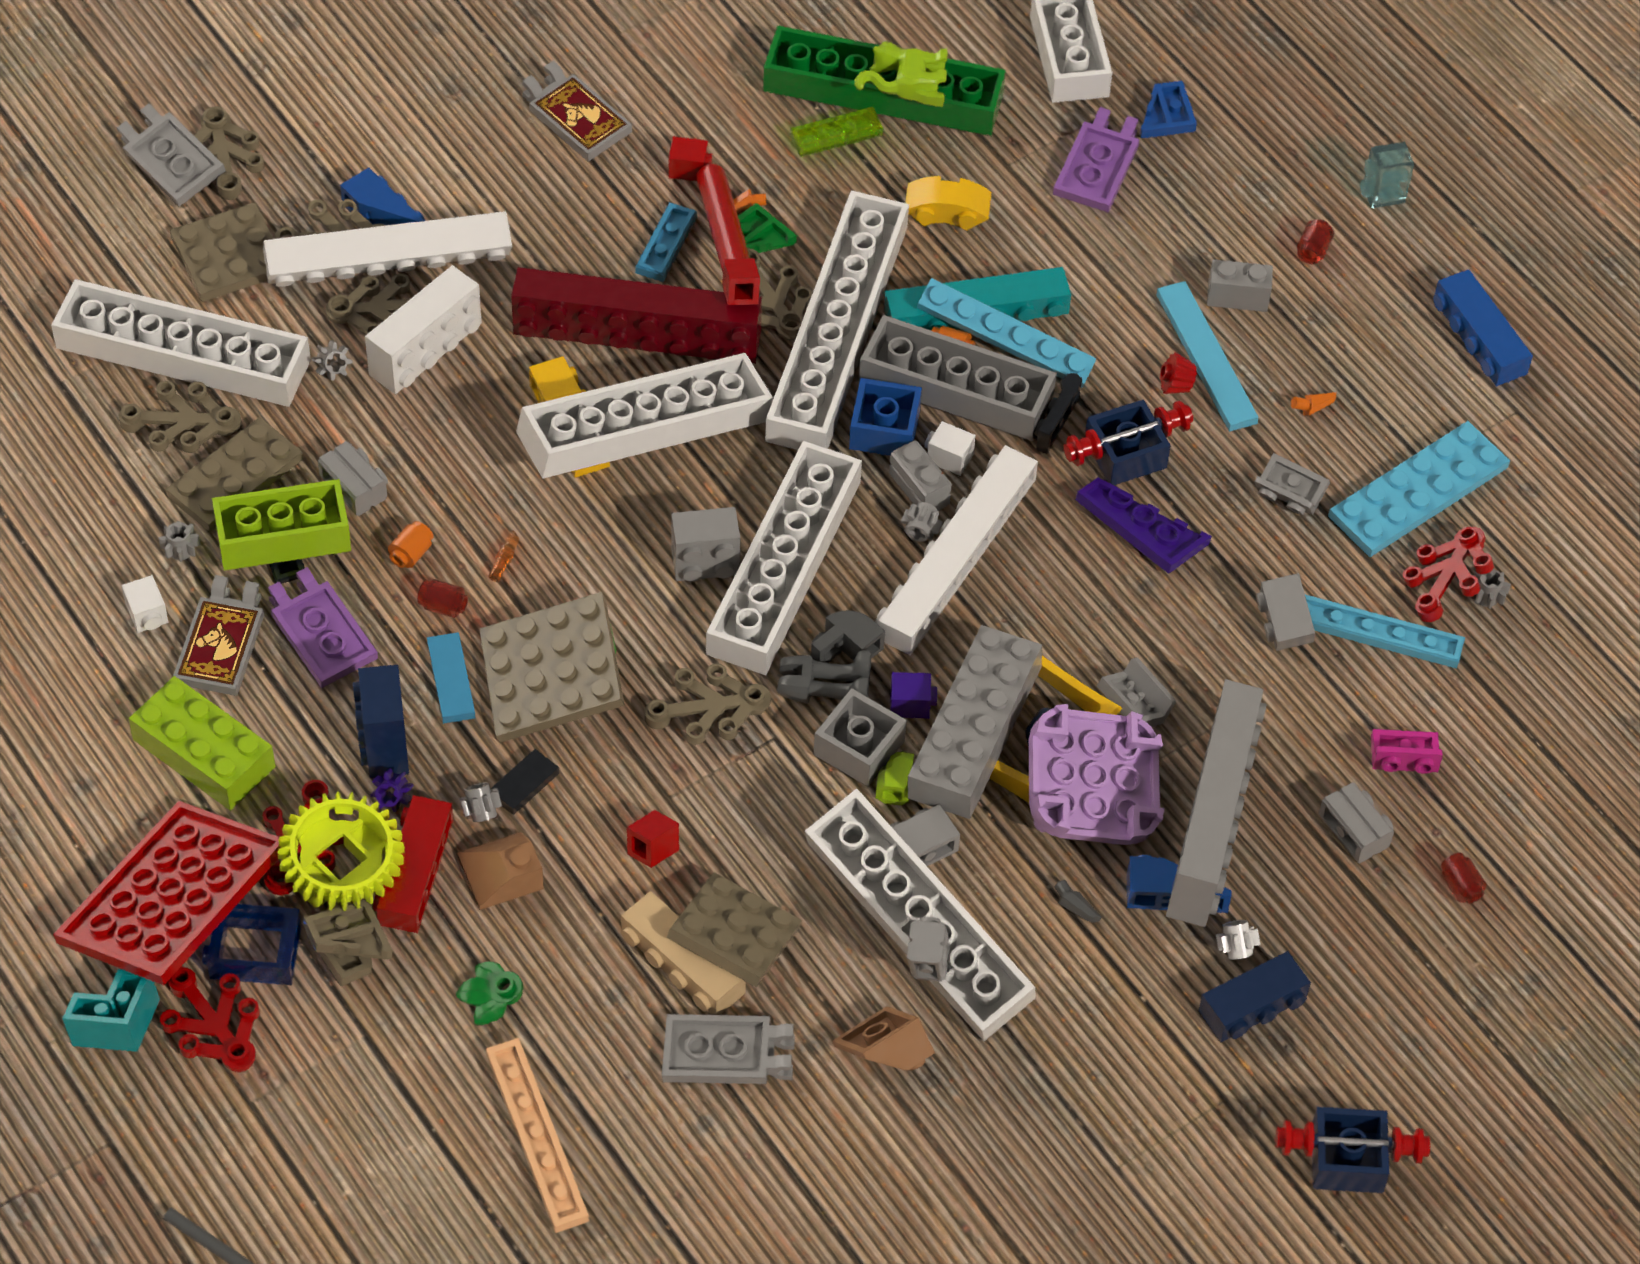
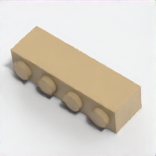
(647, 927)

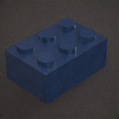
(380, 720)

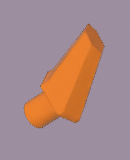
(747, 199)
(1312, 403)

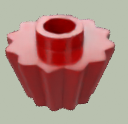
(1177, 374)

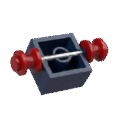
(1129, 440)
(1351, 1148)

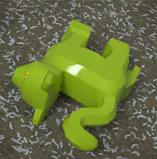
(916, 77)

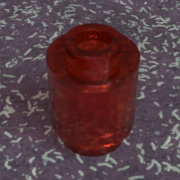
(1315, 241)
(442, 598)
(1463, 878)

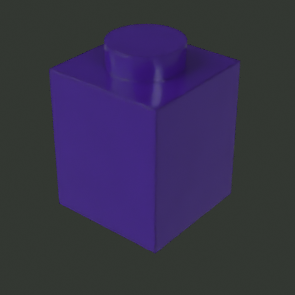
(912, 694)

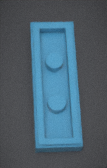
(666, 242)
(451, 677)

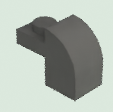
(847, 633)

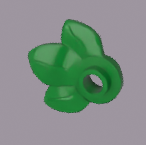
(486, 993)

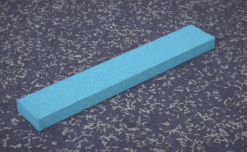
(1207, 356)
(1385, 632)

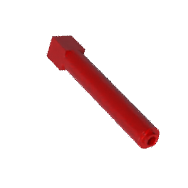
(739, 271)

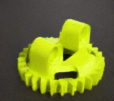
(364, 838)

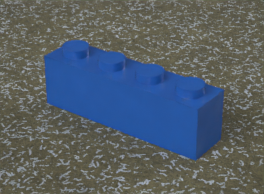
(1482, 327)

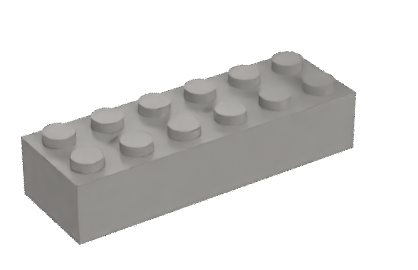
(960, 376)
(975, 721)

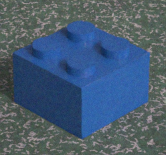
(884, 416)

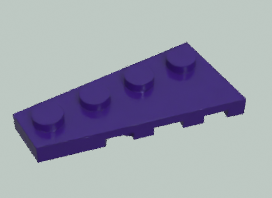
(1157, 537)

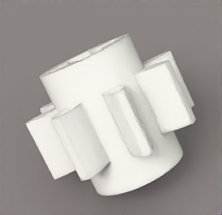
(1238, 939)

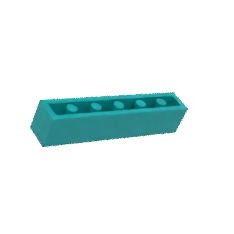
(1018, 295)

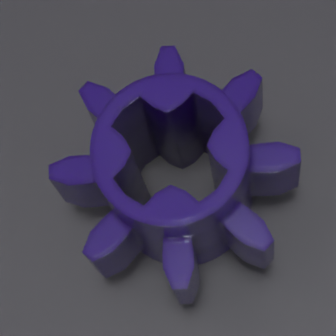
(389, 799)

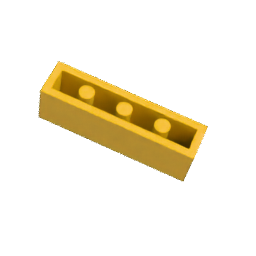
(557, 380)

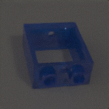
(257, 918)

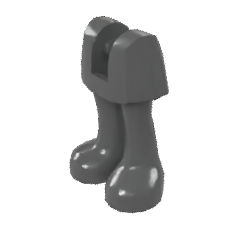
(801, 670)

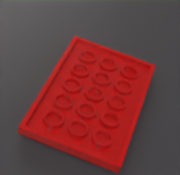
(170, 892)

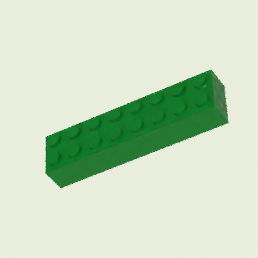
(825, 68)

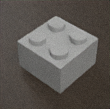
(705, 544)
(859, 737)

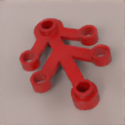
(1466, 543)
(309, 790)
(213, 1022)

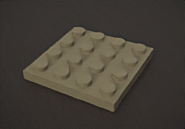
(551, 667)

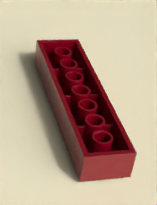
(633, 315)

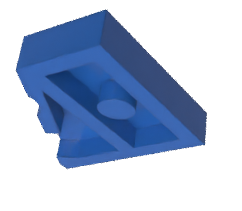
(1168, 111)

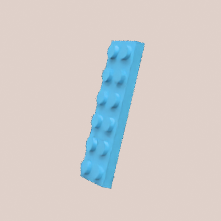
(1418, 488)

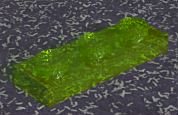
(836, 131)

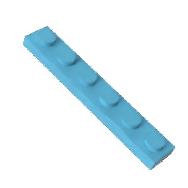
(1004, 331)

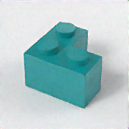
(113, 1019)

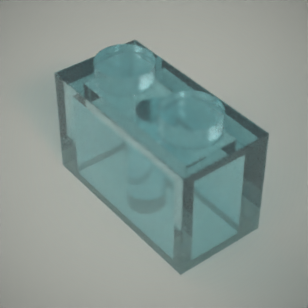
(1387, 175)

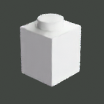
(950, 447)
(145, 604)

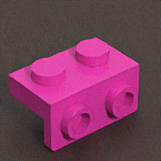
(1405, 751)

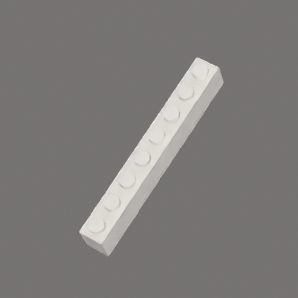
(387, 248)
(956, 549)

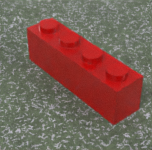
(424, 836)

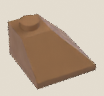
(502, 870)
(888, 1039)

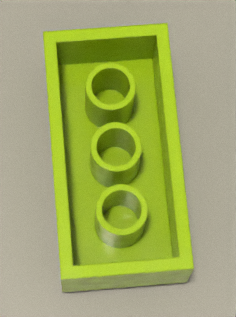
(281, 524)
(202, 742)

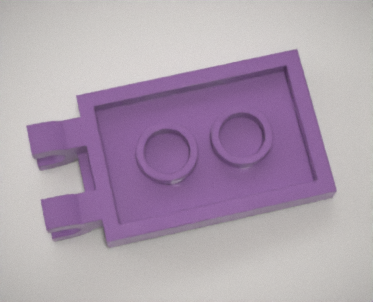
(1098, 162)
(321, 629)

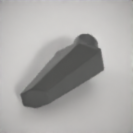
(1076, 902)

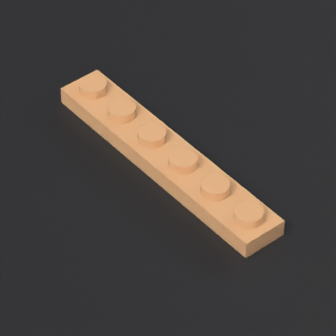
(537, 1135)

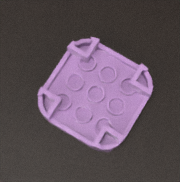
(1094, 776)

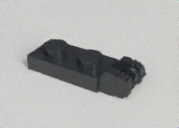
(1058, 412)

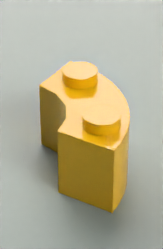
(948, 202)

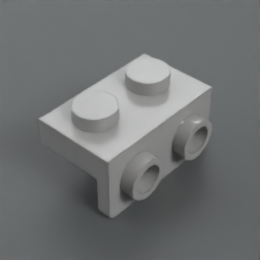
(1291, 484)
(1138, 692)

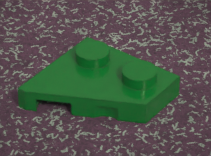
(764, 231)

